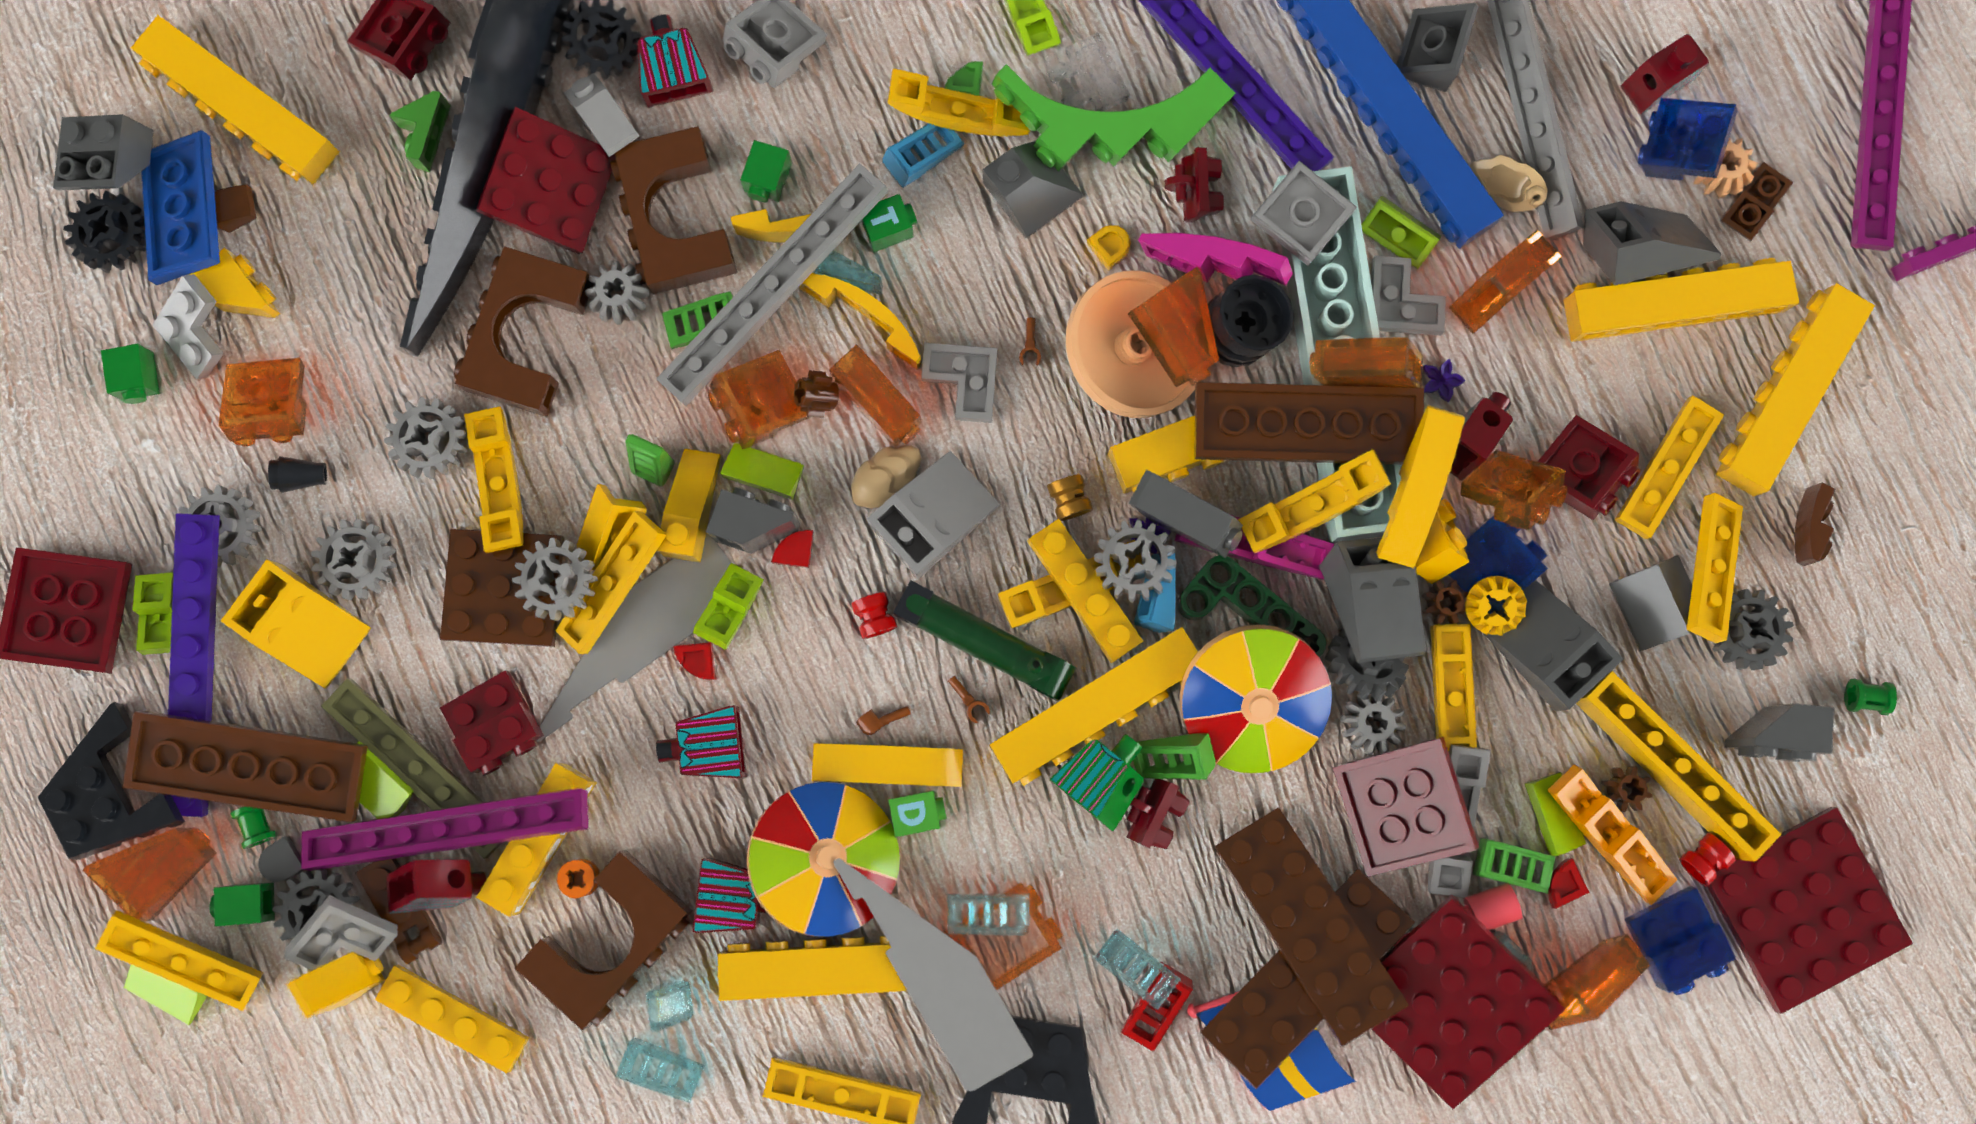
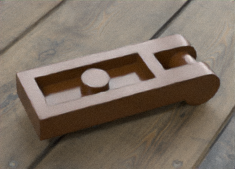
(375, 884)

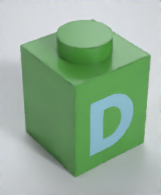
(916, 813)

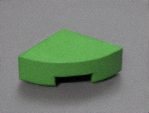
(967, 79)

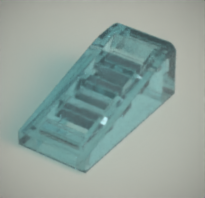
(847, 270)
(1022, 914)
(1119, 952)
(669, 1004)
(655, 1083)

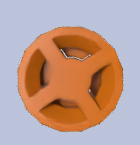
(584, 874)

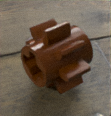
(816, 394)
(1441, 593)
(1634, 782)

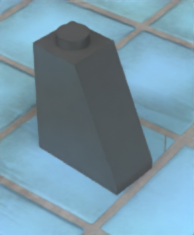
(1186, 514)

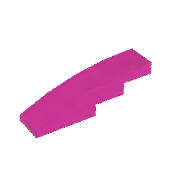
(1215, 254)
(1297, 555)

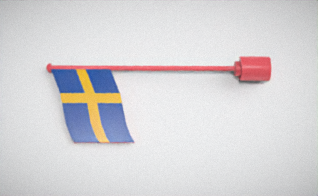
(1311, 1065)

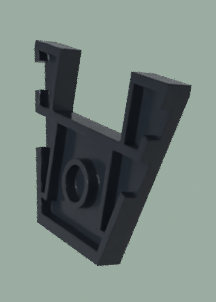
(89, 801)
(1053, 1074)

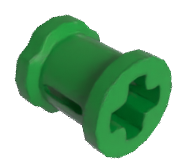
(1870, 696)
(253, 826)

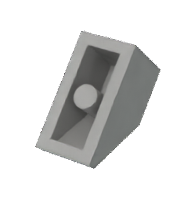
(601, 114)

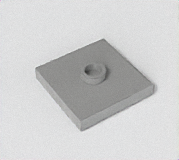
(1303, 213)

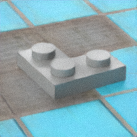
(1399, 309)
(182, 327)
(971, 369)
(338, 926)

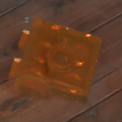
(756, 399)
(263, 401)
(1516, 488)

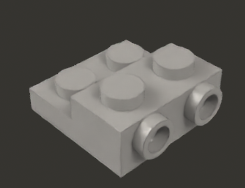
(772, 39)

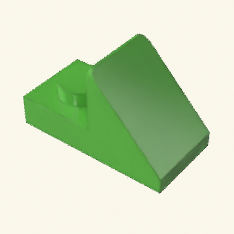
(427, 121)

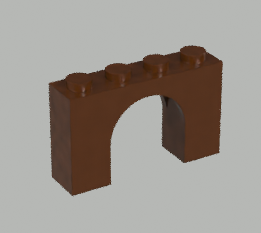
(644, 170)
(516, 282)
(585, 992)

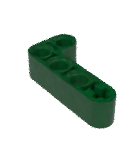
(1229, 594)

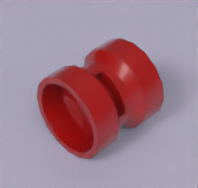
(873, 611)
(1707, 859)

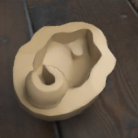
(1510, 183)
(884, 475)

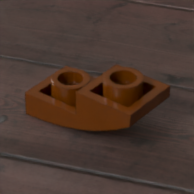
(1756, 201)
(234, 207)
(1812, 535)

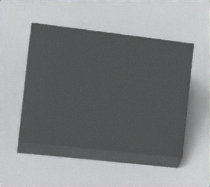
(1436, 44)
(1655, 602)

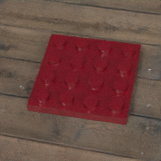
(1808, 911)
(1466, 1002)

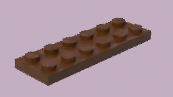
(1304, 422)
(245, 766)
(1311, 927)
(1273, 1008)

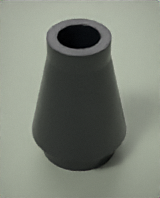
(294, 474)

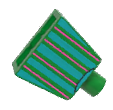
(1102, 779)

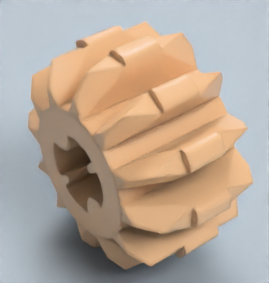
(1733, 173)

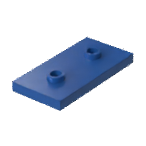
(180, 209)

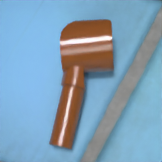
(1030, 343)
(967, 698)
(870, 723)

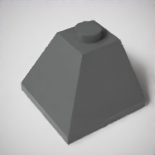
(1028, 188)

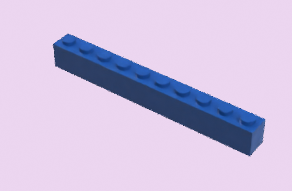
(1397, 117)

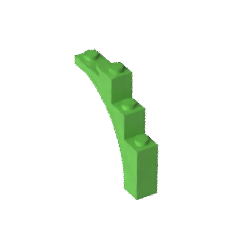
(1113, 134)

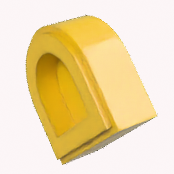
(1110, 245)

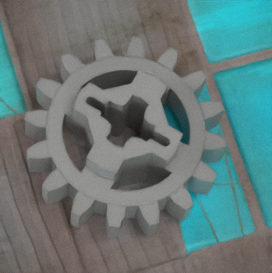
(412, 442)
(234, 533)
(340, 566)
(1150, 567)
(540, 585)

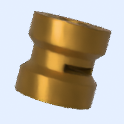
(1070, 497)

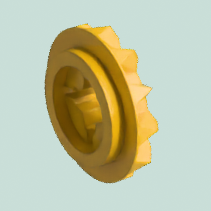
(1498, 588)

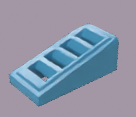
(904, 164)
(1160, 610)

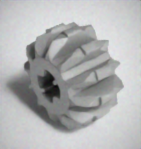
(616, 280)
(1364, 732)

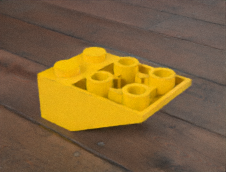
(296, 623)

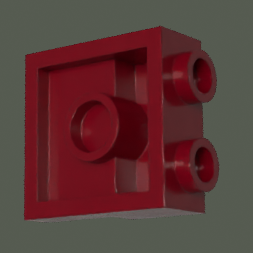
(400, 34)
(1592, 465)
(491, 724)

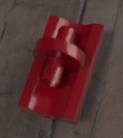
(1192, 185)
(1150, 810)

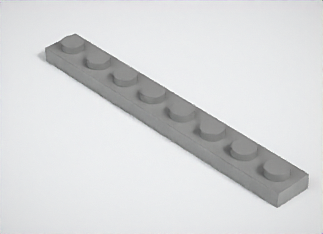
(1536, 114)
(772, 284)

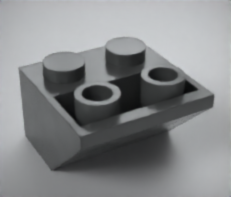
(101, 152)
(749, 524)
(1786, 733)

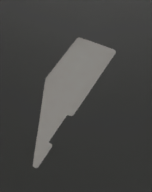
(645, 626)
(946, 988)

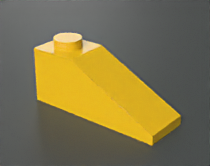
(689, 505)
(335, 983)

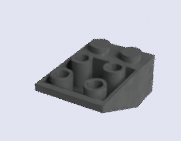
(1643, 241)
(1374, 601)
(1556, 649)

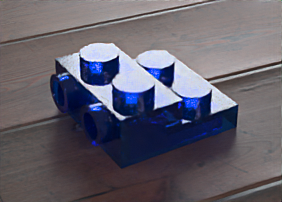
(1687, 139)
(1499, 551)
(1680, 941)

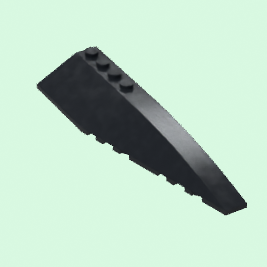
(510, 70)

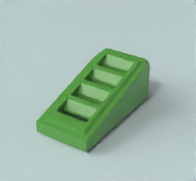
(696, 308)
(648, 460)
(1196, 752)
(1485, 858)

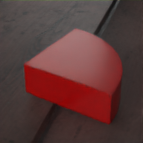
(795, 550)
(697, 659)
(1566, 884)

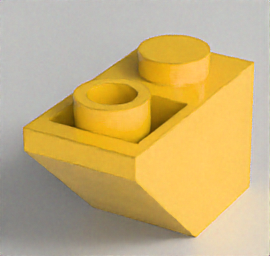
(236, 288)
(1443, 547)

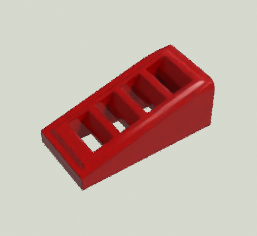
(1177, 1000)

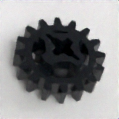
(593, 24)
(90, 229)

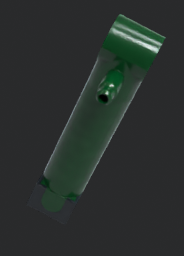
(984, 641)

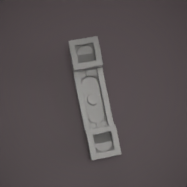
(1453, 873)

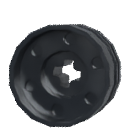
(1250, 319)

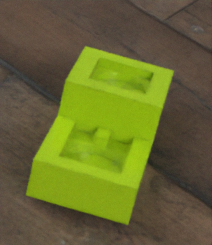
(1033, 25)
(154, 606)
(728, 606)

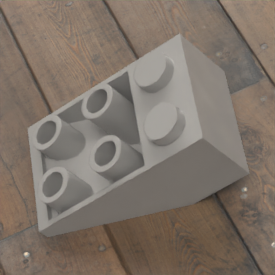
(932, 514)

